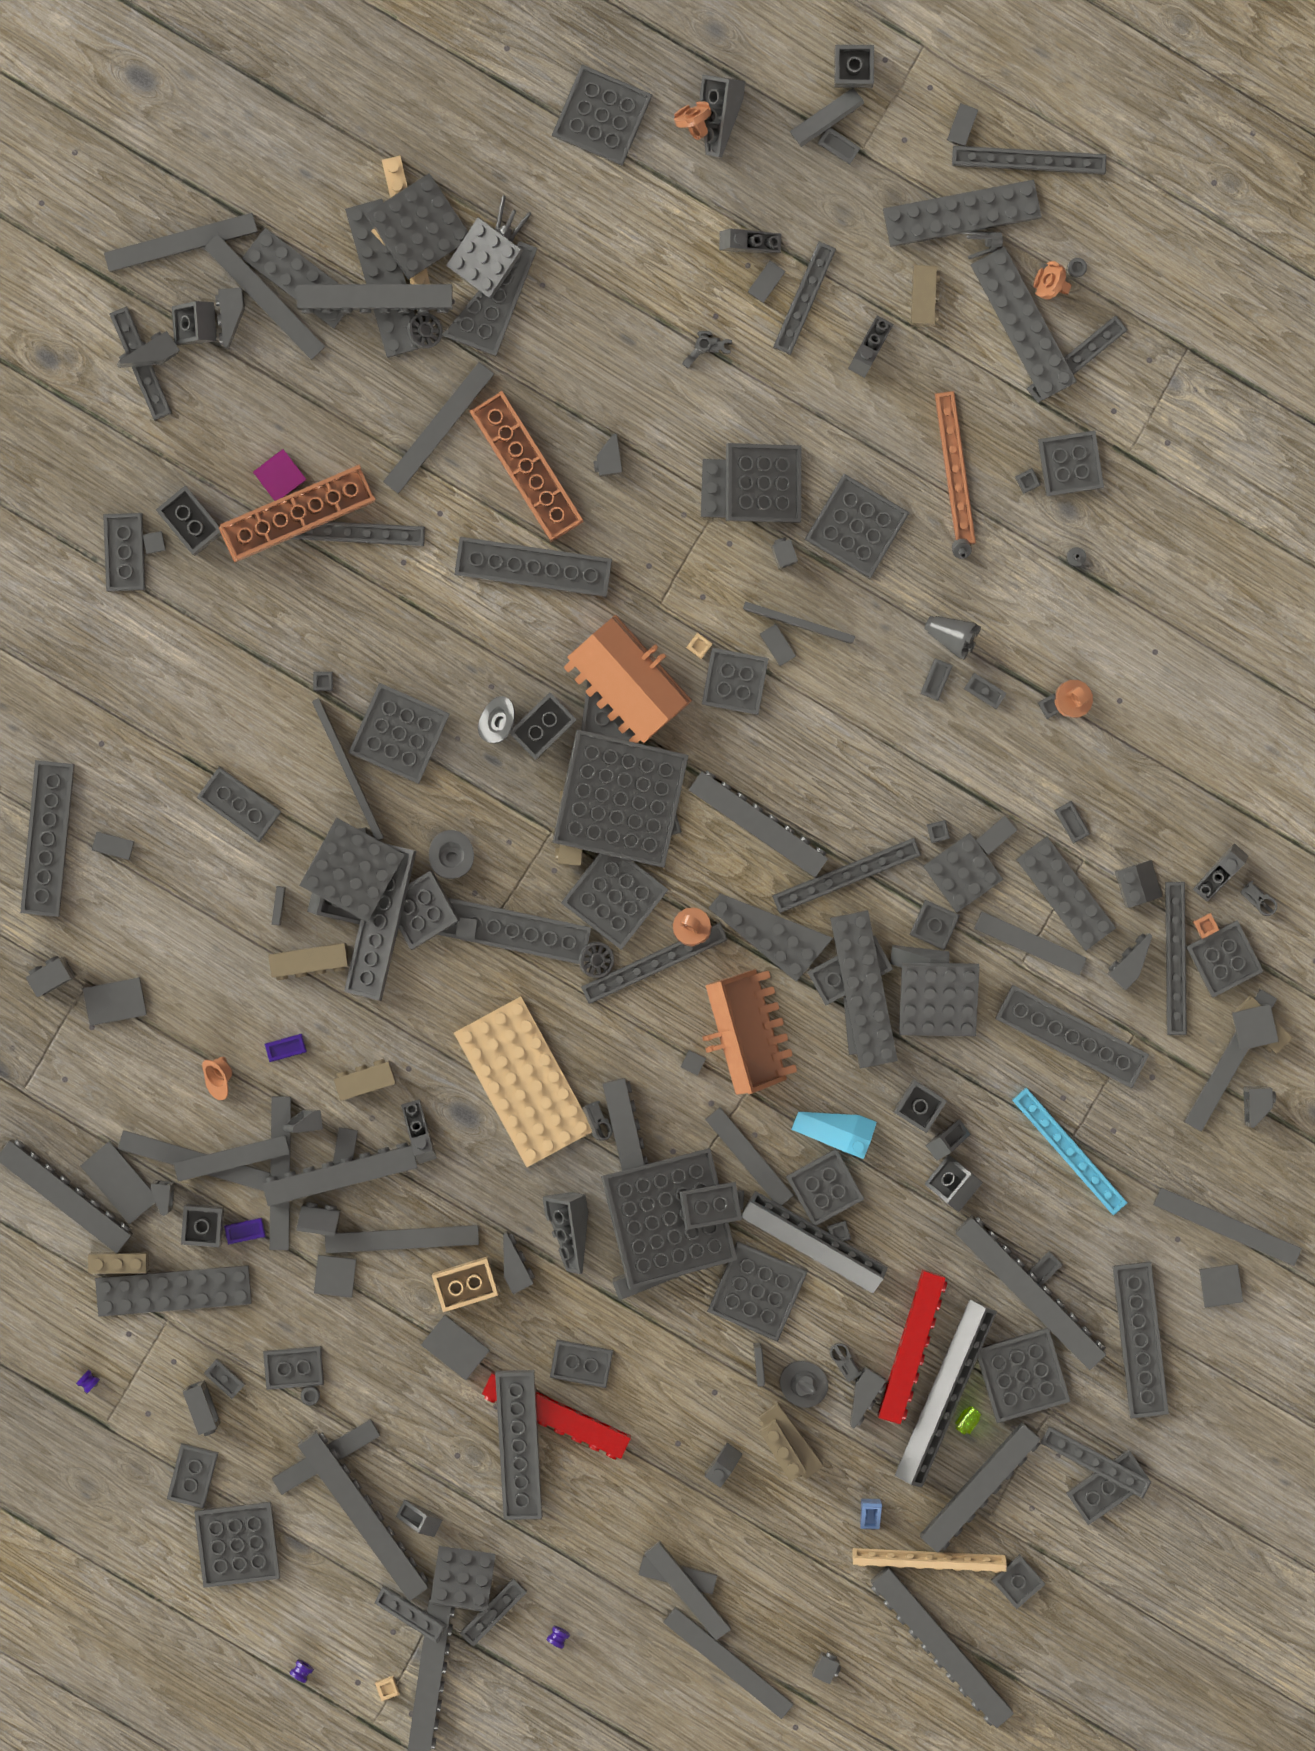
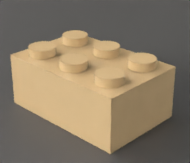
(465, 1284)

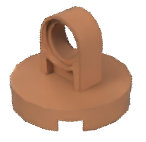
(694, 119)
(1051, 281)
(1073, 698)
(692, 926)

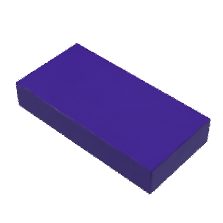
(285, 1047)
(245, 1231)

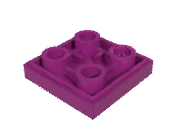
(279, 475)

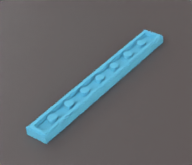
(1069, 1151)

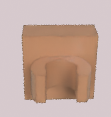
(1206, 925)

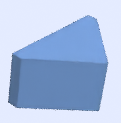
(870, 1513)

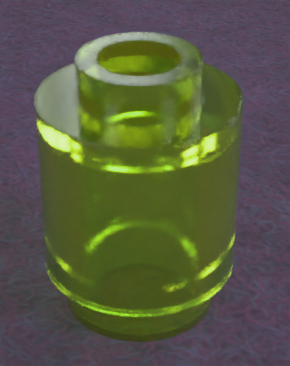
(968, 1420)

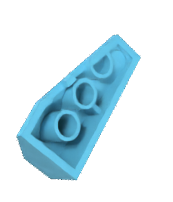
(840, 1131)

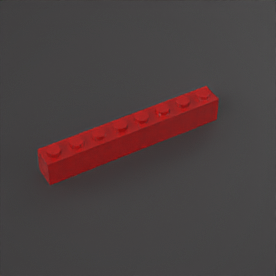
(911, 1347)
(572, 1422)

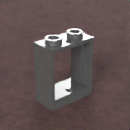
(201, 1408)

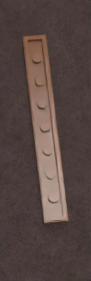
(954, 466)

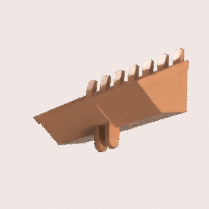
(628, 679)
(748, 1032)

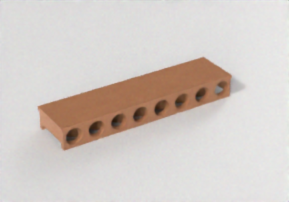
(526, 466)
(296, 513)

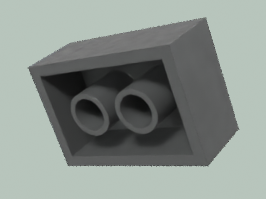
(189, 520)
(542, 726)

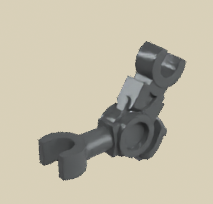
(706, 344)

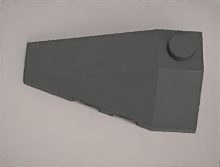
(725, 100)
(569, 1220)

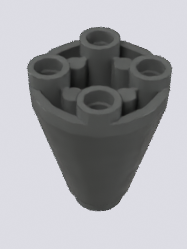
(953, 634)

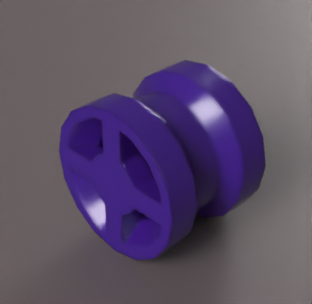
(88, 1381)
(558, 1637)
(301, 1671)

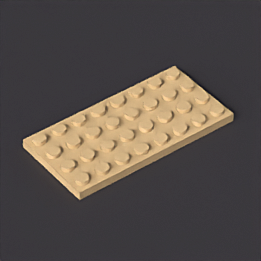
(523, 1081)

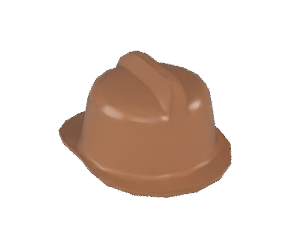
(217, 1075)

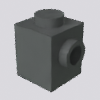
(826, 1667)

